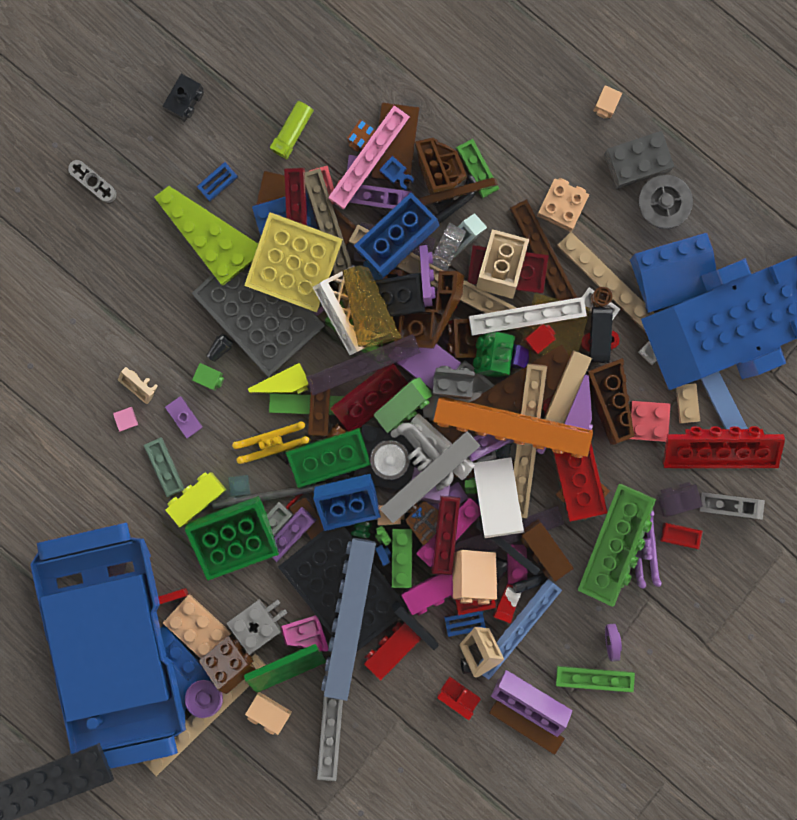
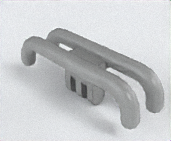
(423, 450)

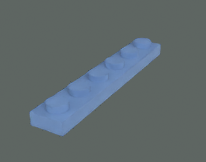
(525, 621)

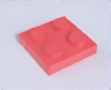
(650, 420)

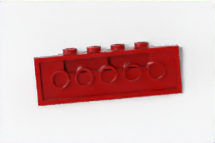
(723, 448)

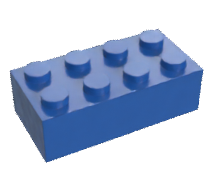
(397, 235)

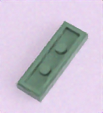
(164, 467)

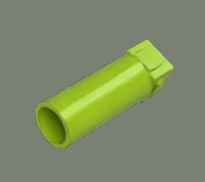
(291, 130)

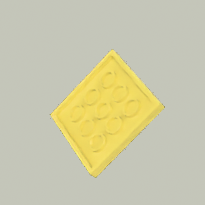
(292, 261)

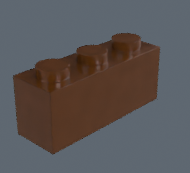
(545, 550)

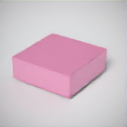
(125, 419)

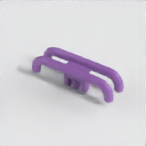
(648, 552)

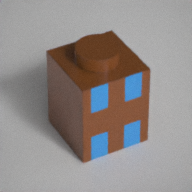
(360, 136)

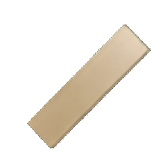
(568, 387)

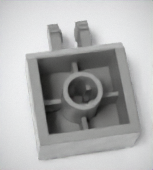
(259, 614)

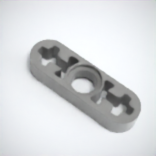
(85, 169)

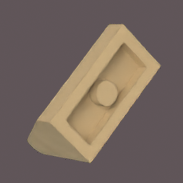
(488, 648)

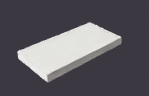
(498, 497)

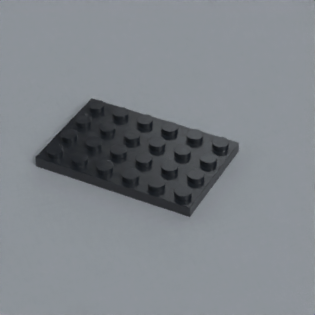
(317, 576)

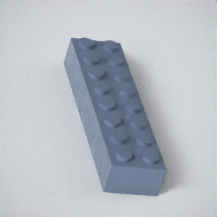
(350, 617)

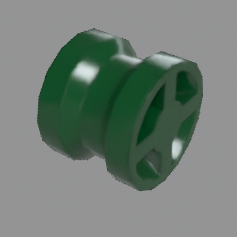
(362, 529)

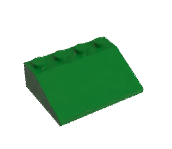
(232, 538)

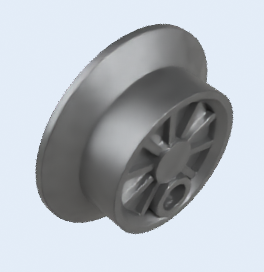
(665, 201)

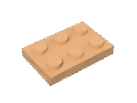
(196, 626)

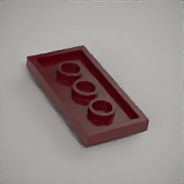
(531, 276)
(369, 397)

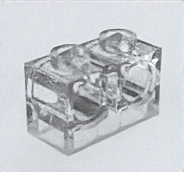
(448, 246)

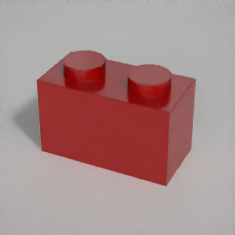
(540, 338)

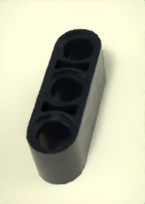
(600, 334)

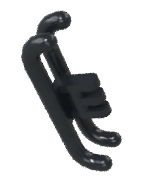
(448, 207)

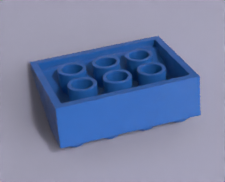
(673, 271)

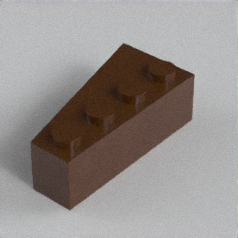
(611, 400)

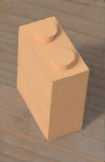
(474, 576)

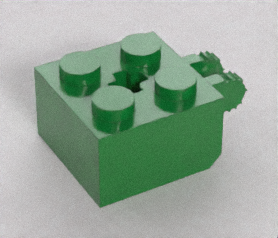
(493, 354)

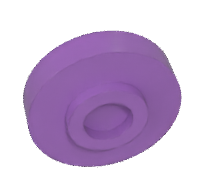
(615, 648)
(203, 699)

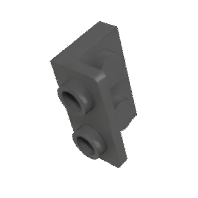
(453, 382)

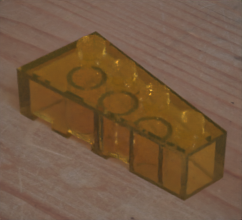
(368, 310)

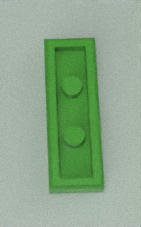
(476, 165)

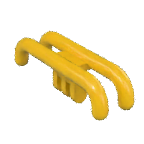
(271, 443)

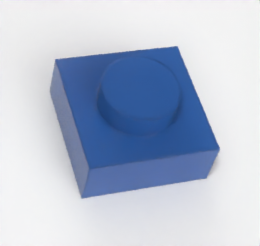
(384, 554)

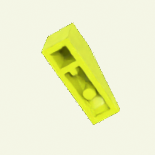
(287, 381)

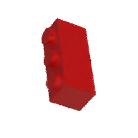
(391, 650)

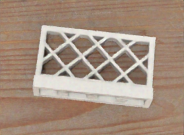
(336, 312)

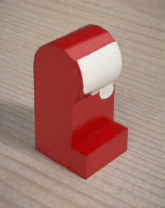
(507, 604)

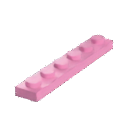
(368, 157)

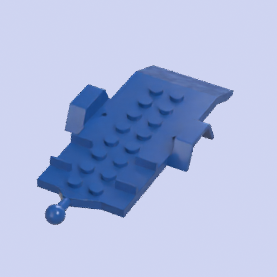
(728, 324)

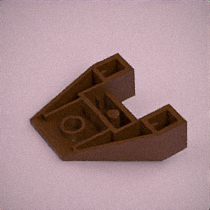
(430, 324)

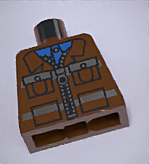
(423, 521)

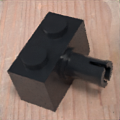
(183, 97)

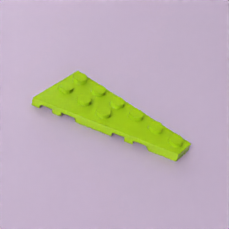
(215, 241)

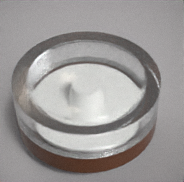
(389, 460)

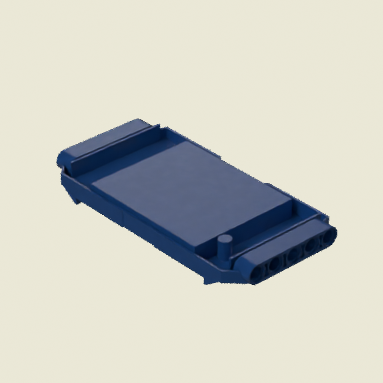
(108, 646)

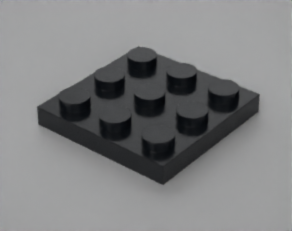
(372, 437)

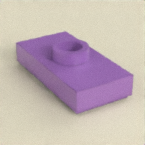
(184, 417)

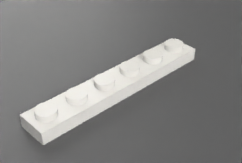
(527, 316)

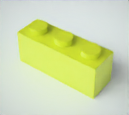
(195, 499)

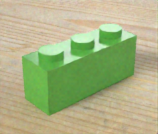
(404, 405)
(402, 558)

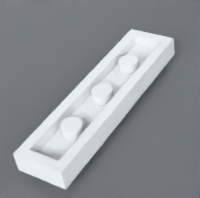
(440, 443)

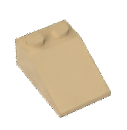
(502, 264)

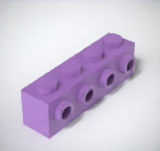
(531, 703)

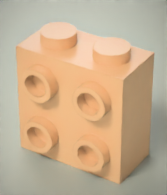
(563, 204)

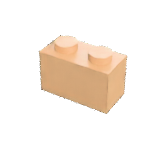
(268, 713)

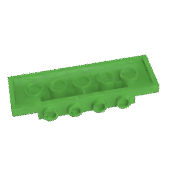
(618, 545)

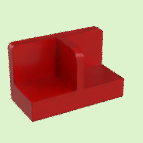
(458, 698)

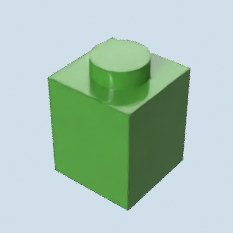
(208, 377)

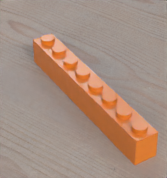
(513, 426)

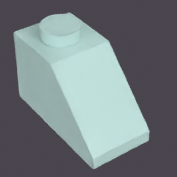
(474, 228)

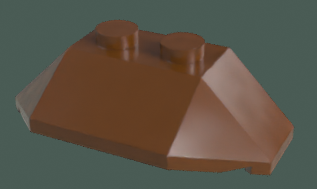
(439, 165)

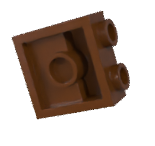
(461, 342)

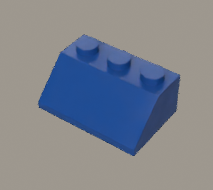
(347, 502)

